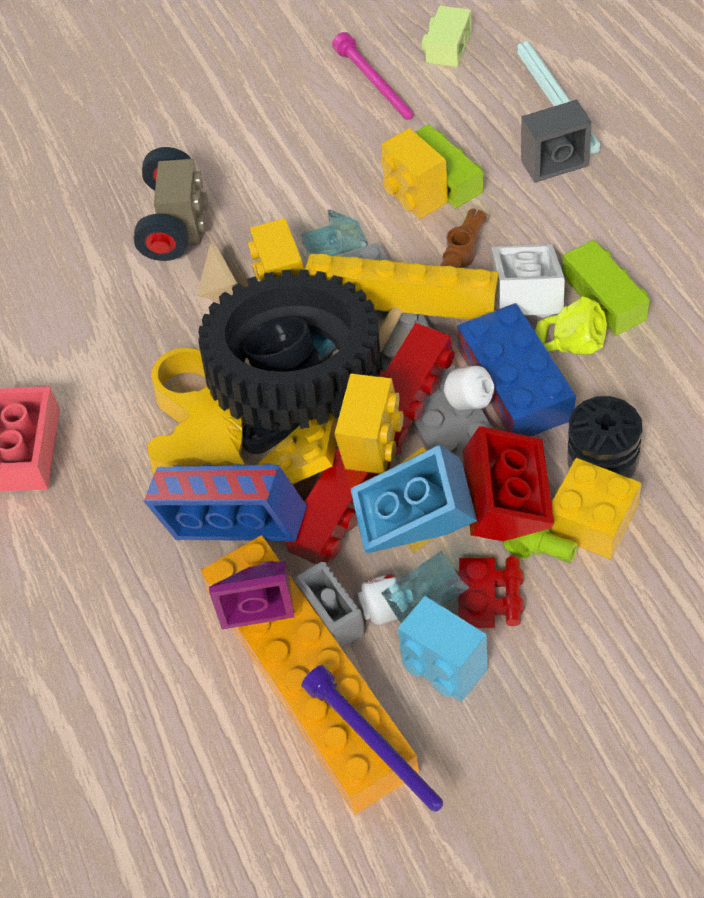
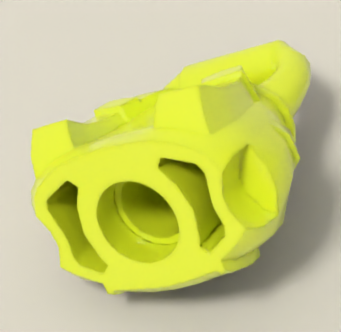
(577, 328)

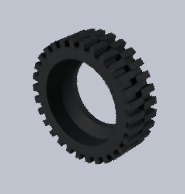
(293, 395)

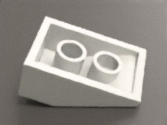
(529, 278)

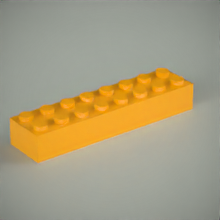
(285, 655)

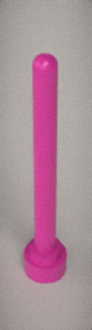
(345, 46)

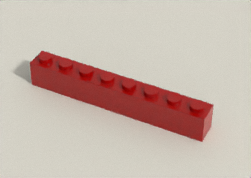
(330, 503)

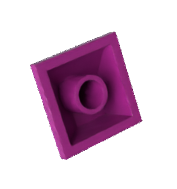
(253, 596)

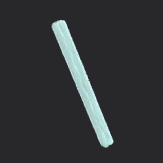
(548, 82)

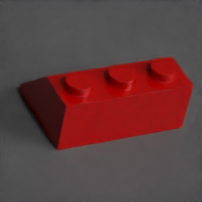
(507, 484)

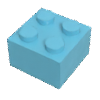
(443, 649)

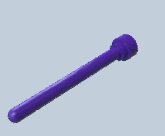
(321, 685)

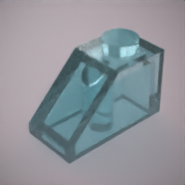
(434, 579)

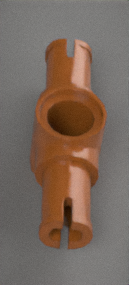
(462, 241)

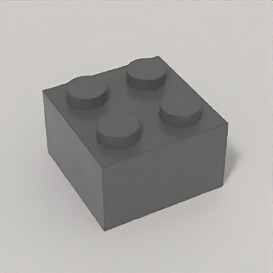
(555, 140)

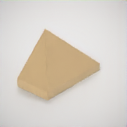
(216, 276)

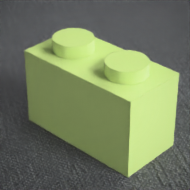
(447, 36)

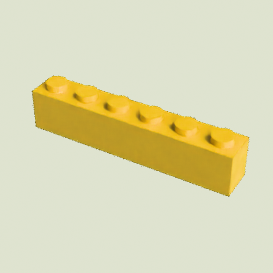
(414, 286)

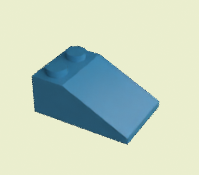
(414, 501)

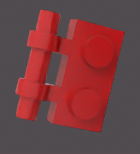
(478, 602)

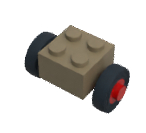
(177, 205)

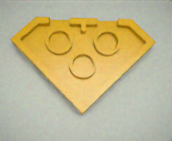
(305, 450)

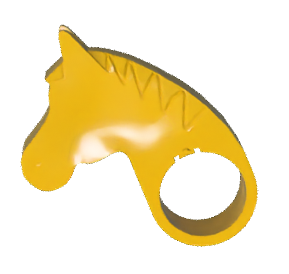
(205, 430)

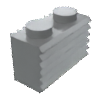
(331, 603)

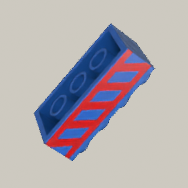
(527, 383)
(226, 502)

